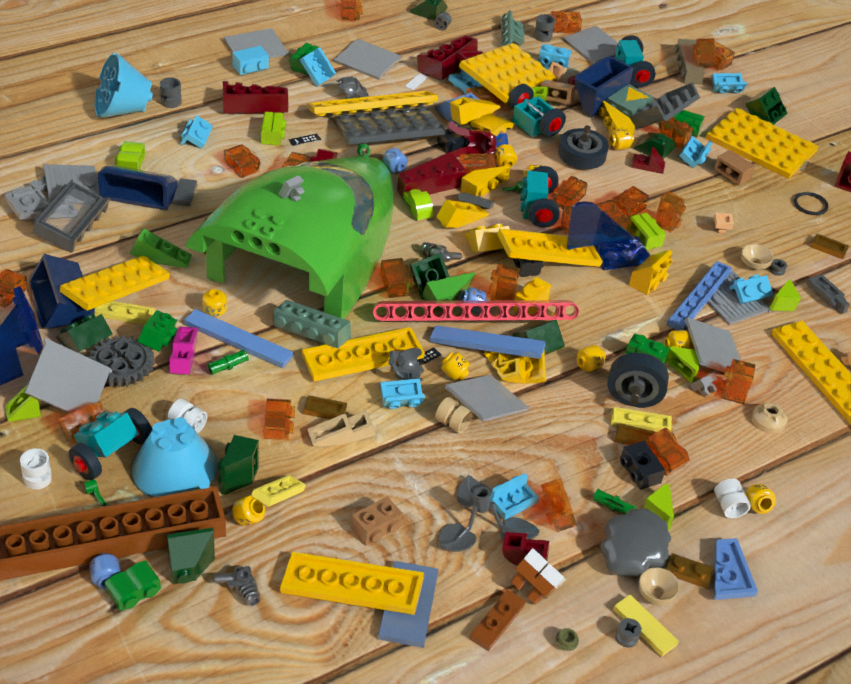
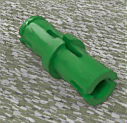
(366, 153)
(228, 362)
(602, 497)

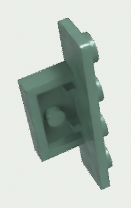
(511, 30)

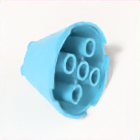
(121, 89)
(173, 460)

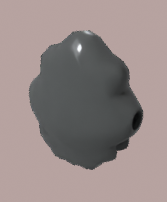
(635, 542)

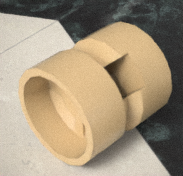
(457, 416)

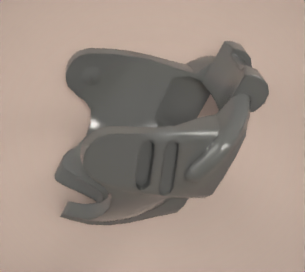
(352, 87)
(408, 364)

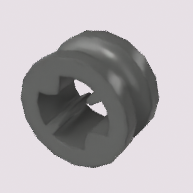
(778, 267)

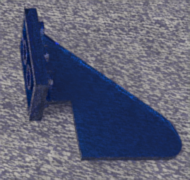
(614, 244)
(15, 331)

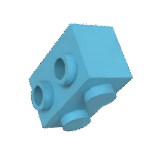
(550, 53)
(250, 60)

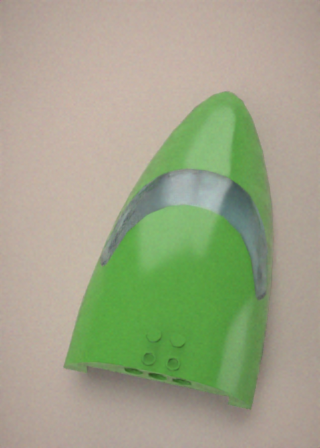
(330, 232)

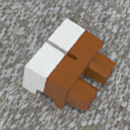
(547, 577)

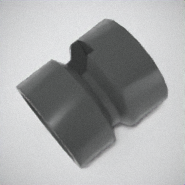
(544, 27)
(170, 92)

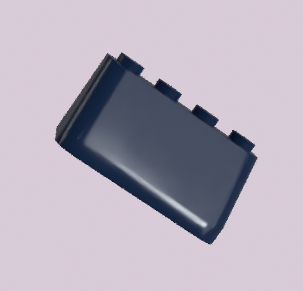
(601, 82)
(137, 186)
(51, 305)

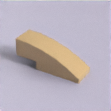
(342, 430)

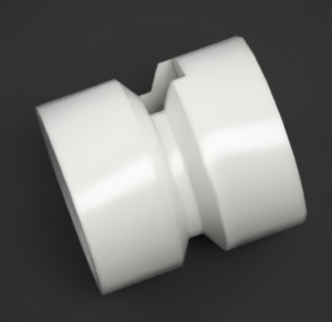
(195, 416)
(36, 468)
(732, 498)

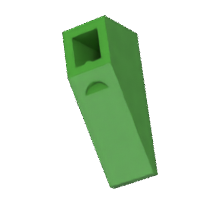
(159, 250)
(448, 288)

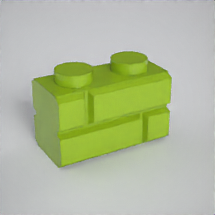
(273, 128)
(647, 230)

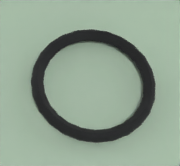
(811, 212)

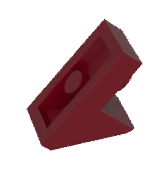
(650, 163)

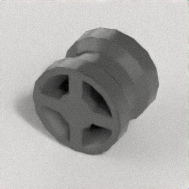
(442, 24)
(626, 638)

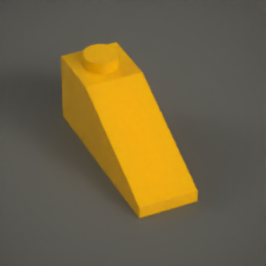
(459, 214)

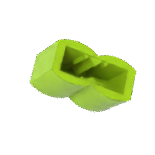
(130, 155)

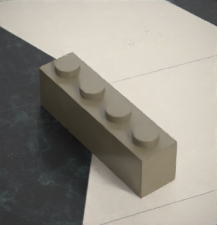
(684, 55)

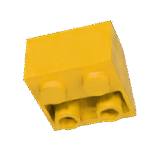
(485, 238)
(651, 272)

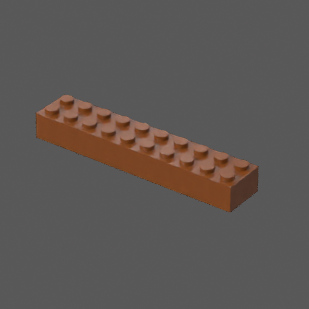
(114, 530)

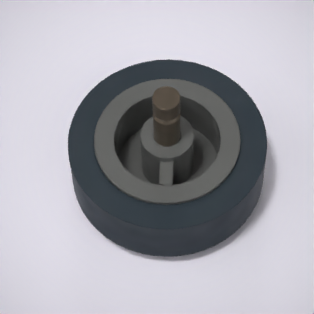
(583, 148)
(638, 380)

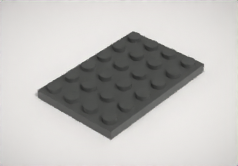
(388, 125)

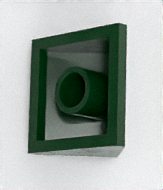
(544, 331)

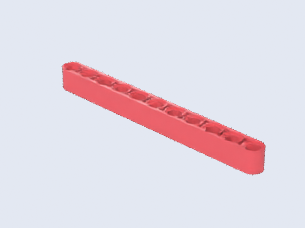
(484, 314)

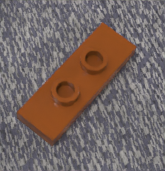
(497, 620)

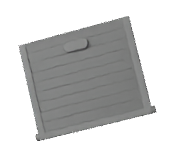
(266, 38)
(592, 44)
(367, 59)
(59, 175)
(728, 306)
(712, 345)
(66, 378)
(487, 398)

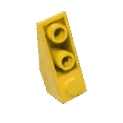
(468, 109)
(615, 119)
(484, 180)

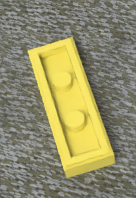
(125, 312)
(640, 419)
(278, 490)
(652, 630)

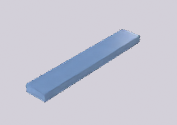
(699, 295)
(239, 338)
(488, 341)

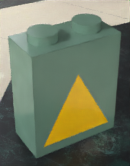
(630, 100)

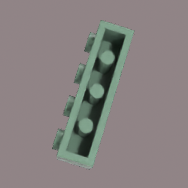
(312, 323)

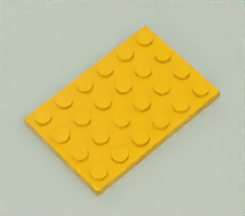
(505, 69)
(762, 142)

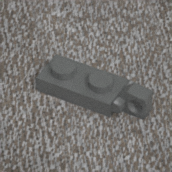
(829, 292)

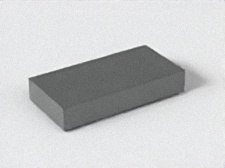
(185, 192)
(476, 200)

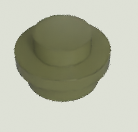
(567, 639)

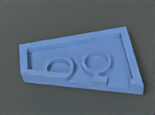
(731, 572)

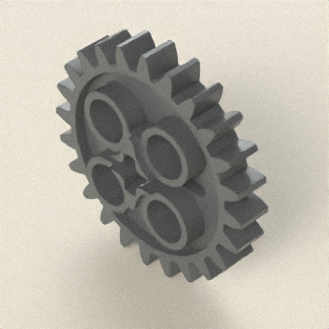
(126, 359)

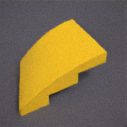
(492, 124)
(518, 368)

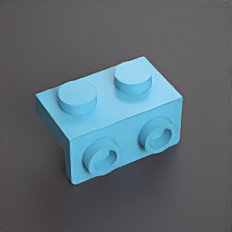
(318, 66)
(463, 81)
(728, 82)
(196, 131)
(695, 152)
(752, 289)
(401, 393)
(513, 497)

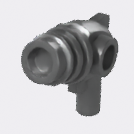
(431, 249)
(243, 582)

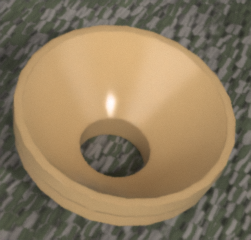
(758, 254)
(769, 422)
(662, 580)

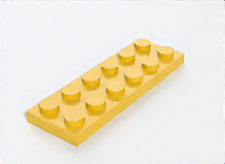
(546, 248)
(114, 282)
(358, 354)
(352, 583)

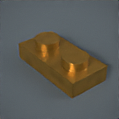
(690, 570)

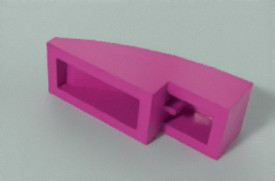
(183, 350)

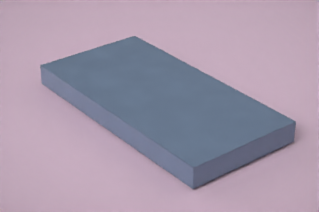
(410, 628)

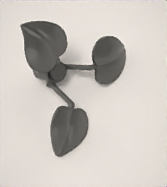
(478, 495)

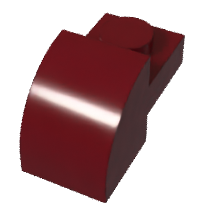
(323, 154)
(517, 546)

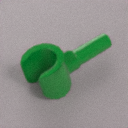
(518, 186)
(92, 487)

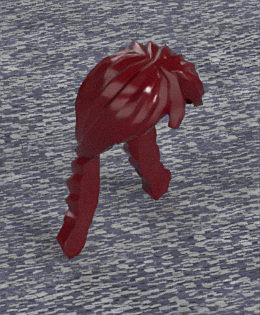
(480, 141)

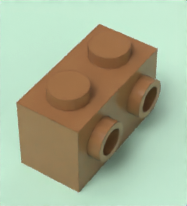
(559, 92)
(734, 167)
(376, 520)

